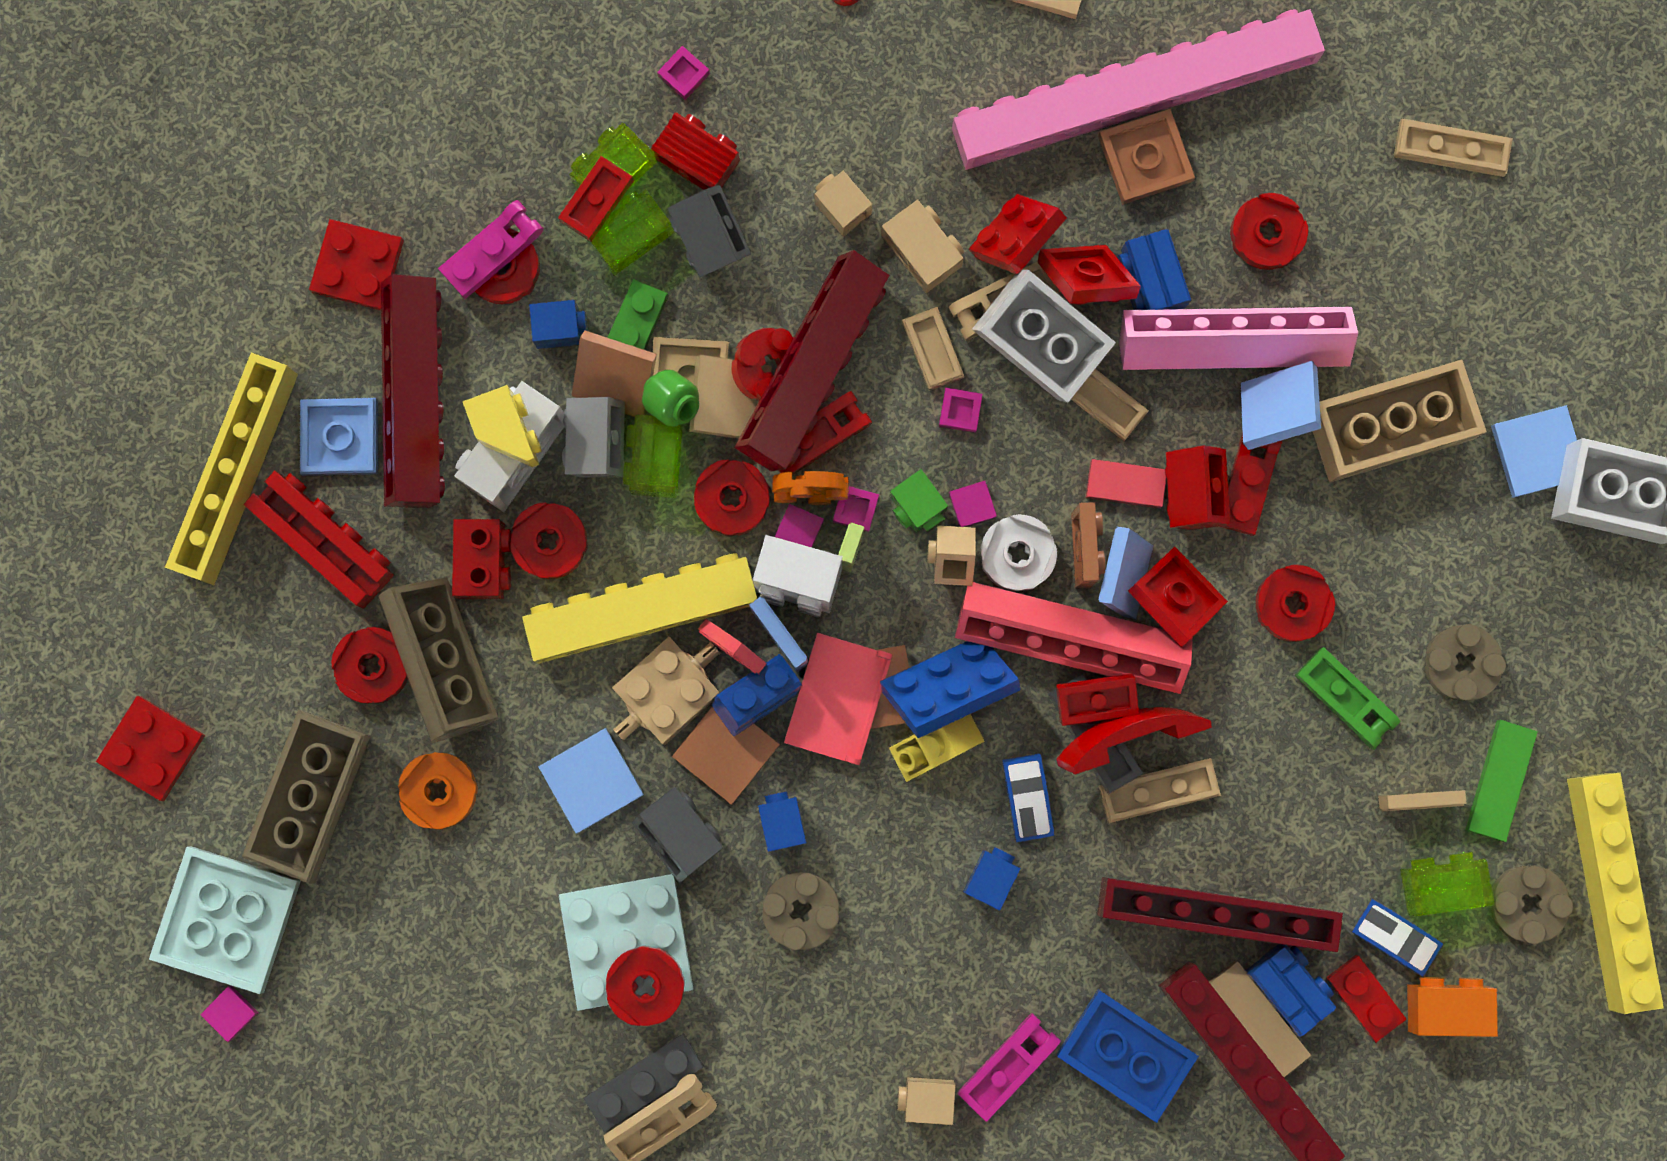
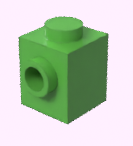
(918, 503)

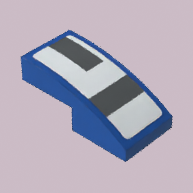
(1028, 797)
(1397, 938)

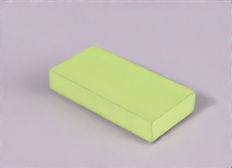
(851, 545)

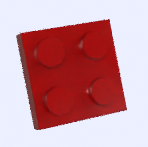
(1017, 233)
(355, 263)
(1088, 274)
(1177, 596)
(150, 748)

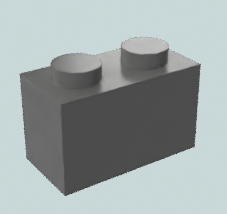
(708, 231)
(678, 834)

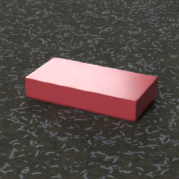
(1126, 483)
(731, 646)

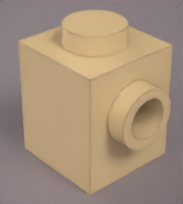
(953, 555)

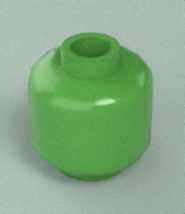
(670, 398)

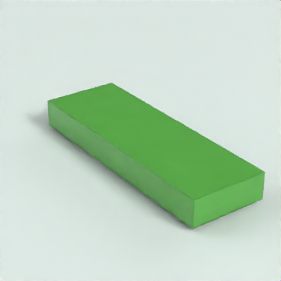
(1501, 780)

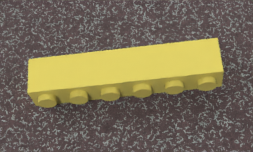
(232, 469)
(639, 610)
(1615, 893)

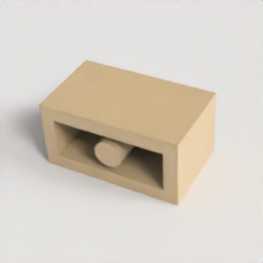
(923, 245)

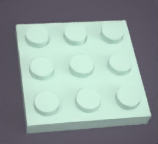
(615, 919)
(224, 920)

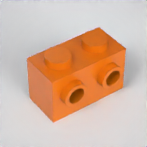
(1452, 1009)

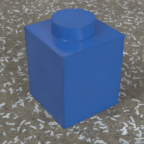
(557, 324)
(781, 822)
(992, 878)

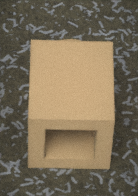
(842, 202)
(927, 1100)

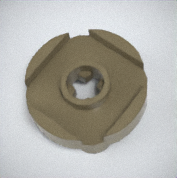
(1442, 659)
(1530, 926)
(794, 932)

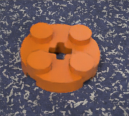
(817, 486)
(415, 793)

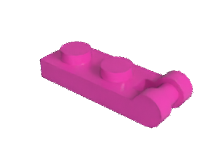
(490, 250)
(1007, 1068)

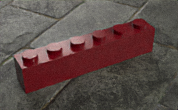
(812, 362)
(411, 392)
(1220, 914)
(1248, 1066)

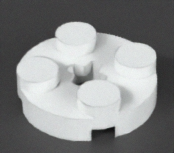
(1037, 542)

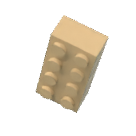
(1397, 421)

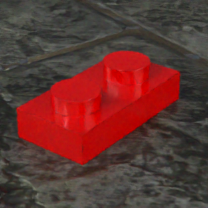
(596, 198)
(1097, 699)
(1366, 998)

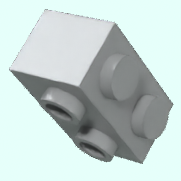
(594, 437)

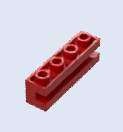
(320, 540)

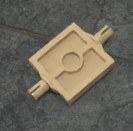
(666, 691)

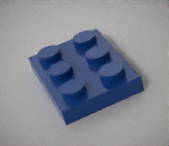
(949, 687)
(1127, 1056)

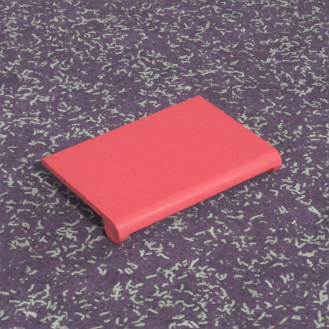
(838, 699)

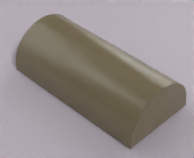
(438, 658)
(306, 796)

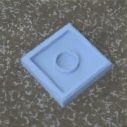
(1280, 405)
(338, 436)
(1534, 449)
(1125, 566)
(779, 634)
(591, 780)

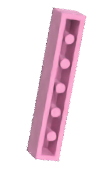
(1237, 338)

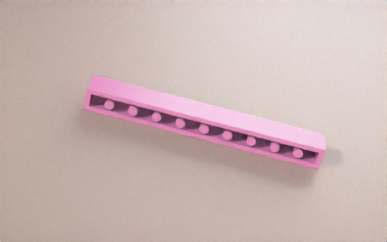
(1137, 88)

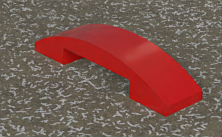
(1091, 747)

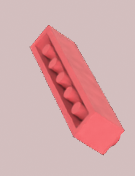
(1073, 637)

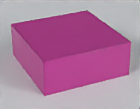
(683, 72)
(960, 410)
(972, 504)
(857, 509)
(799, 526)
(229, 1013)

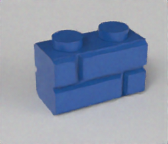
(1157, 270)
(756, 695)
(1291, 988)

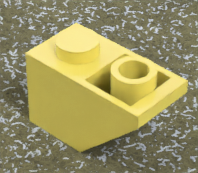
(500, 425)
(922, 754)

